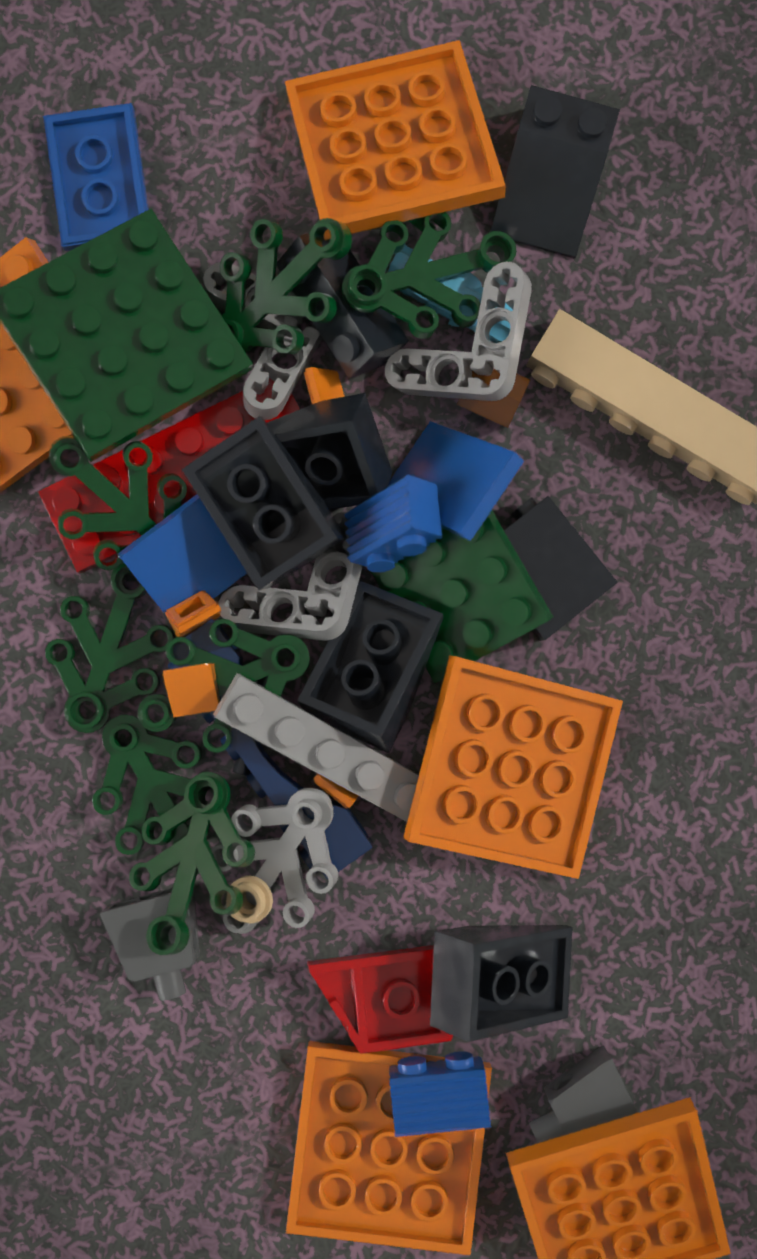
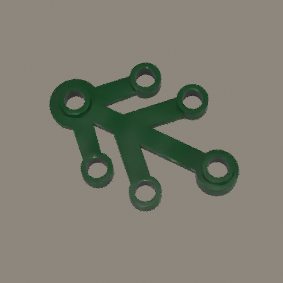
(422, 275)
(272, 290)
(129, 513)
(104, 656)
(226, 671)
(152, 783)
(191, 855)

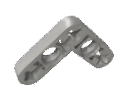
(484, 354)
(284, 379)
(316, 600)

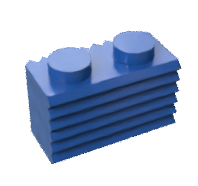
(393, 524)
(439, 1094)

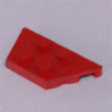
(381, 997)

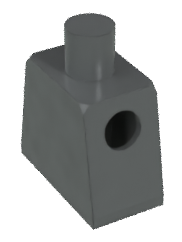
(127, 929)
(584, 1098)

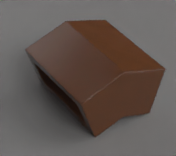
(501, 410)

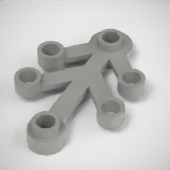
(282, 852)

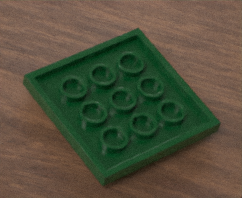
(120, 334)

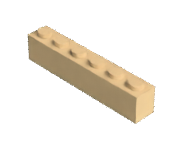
(650, 403)

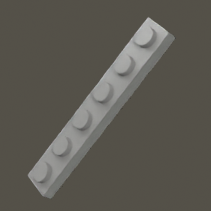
(318, 746)

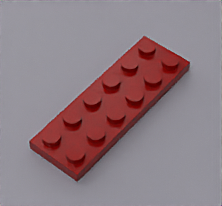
(171, 452)

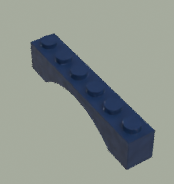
(345, 834)

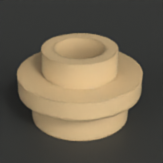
(252, 913)

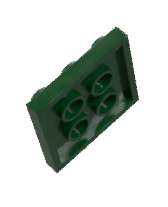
(477, 589)

